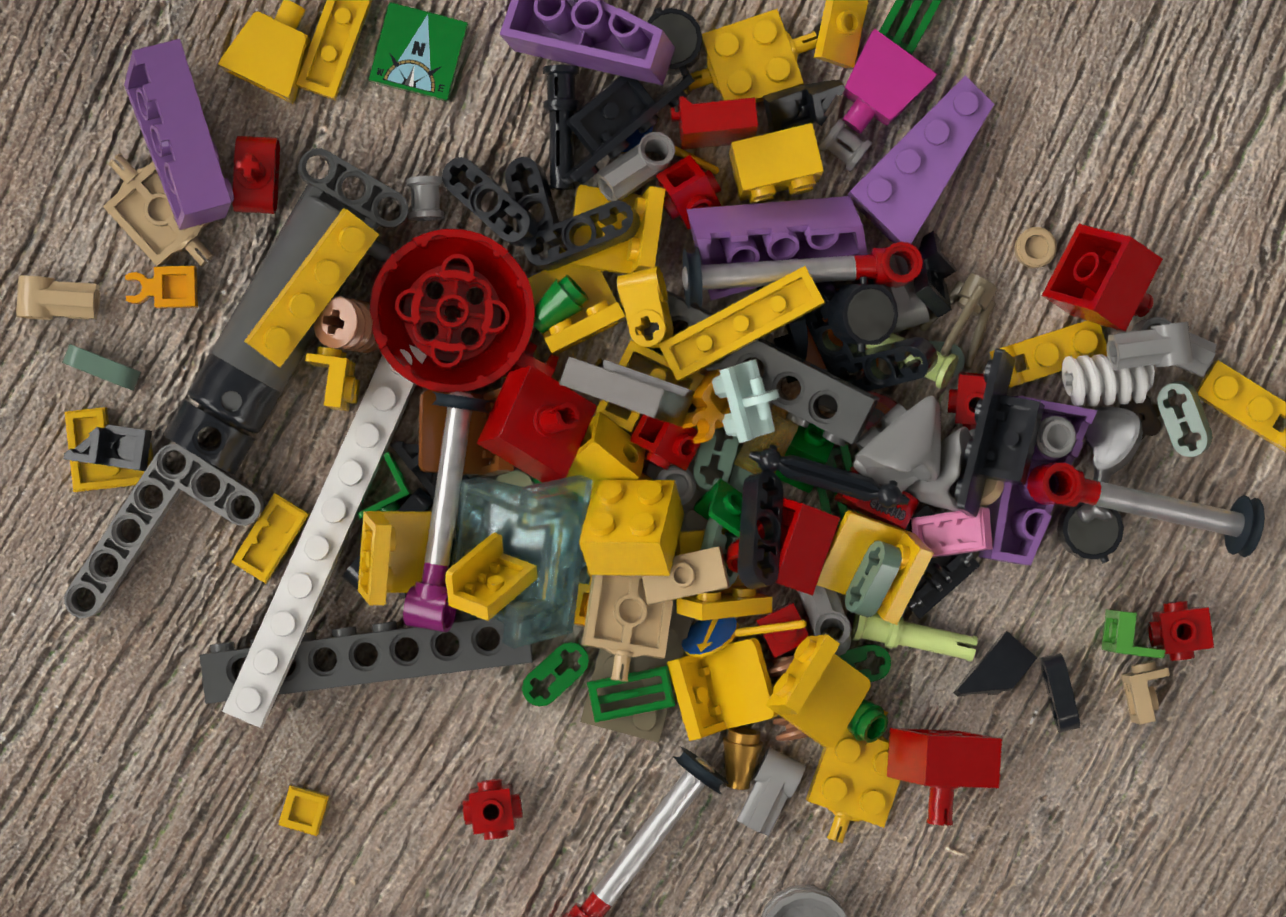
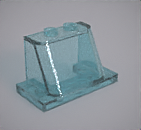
(536, 526)

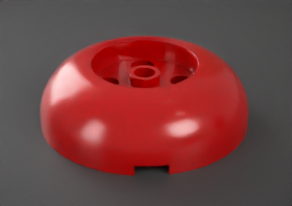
(458, 262)

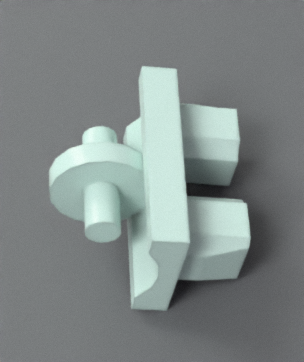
(747, 401)

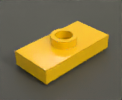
(841, 32)
(270, 538)

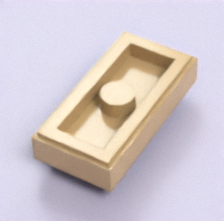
(689, 576)

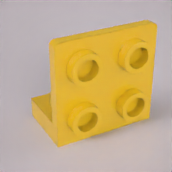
(629, 256)
(599, 311)
(850, 546)
(391, 553)
(723, 603)

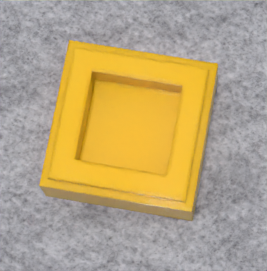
(304, 810)

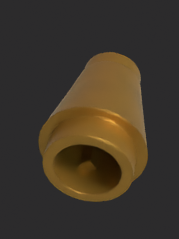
(741, 756)

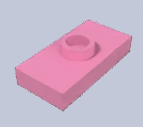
(954, 532)

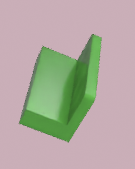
(1119, 635)

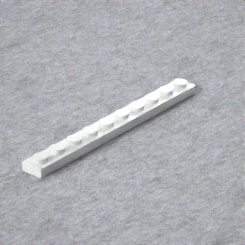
(321, 543)

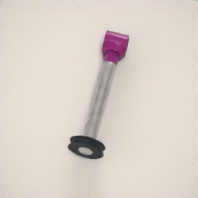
(428, 600)

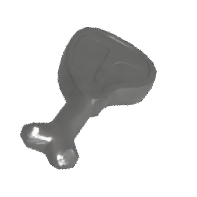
(1114, 440)

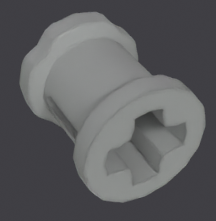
(840, 132)
(425, 198)

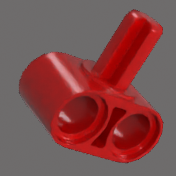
(256, 174)

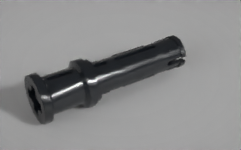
(560, 106)

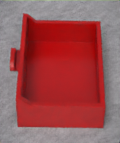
(715, 122)

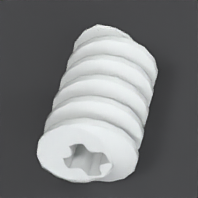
(1096, 377)

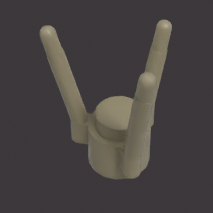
(974, 296)

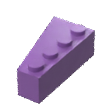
(589, 36)
(177, 134)
(915, 171)
(776, 233)
(1015, 516)

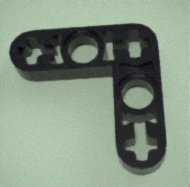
(551, 229)
(847, 358)

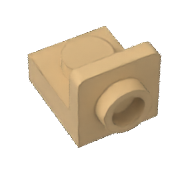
(1140, 698)

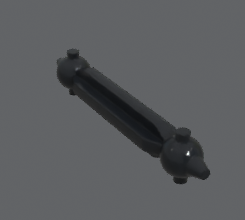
(830, 478)

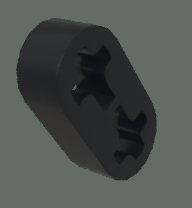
(1060, 692)

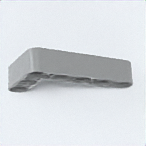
(149, 519)

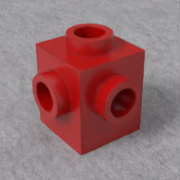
(687, 188)
(969, 386)
(669, 446)
(1194, 635)
(492, 793)

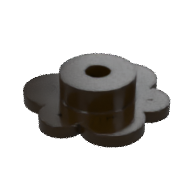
(1150, 424)

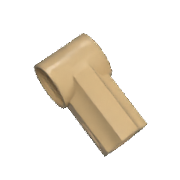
(45, 298)

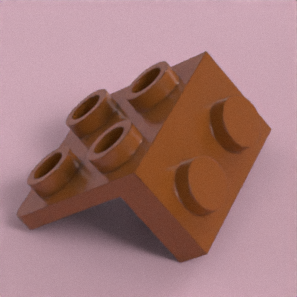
(431, 430)

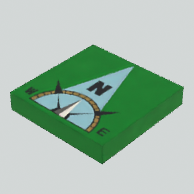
(418, 52)

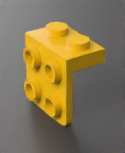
(722, 688)
(819, 691)

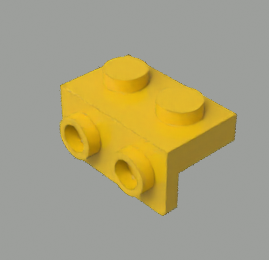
(341, 384)
(487, 579)

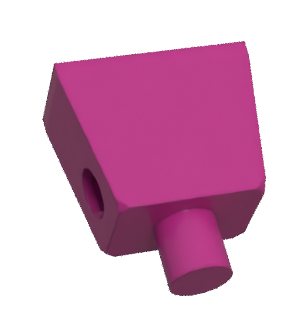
(883, 82)

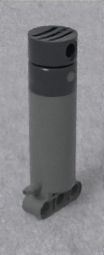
(237, 382)

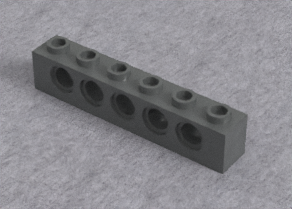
(853, 403)

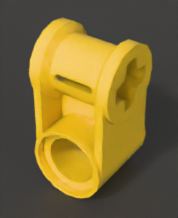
(645, 301)

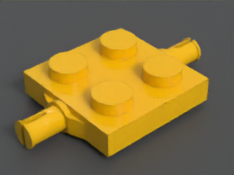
(752, 58)
(854, 783)

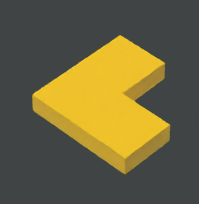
(95, 476)

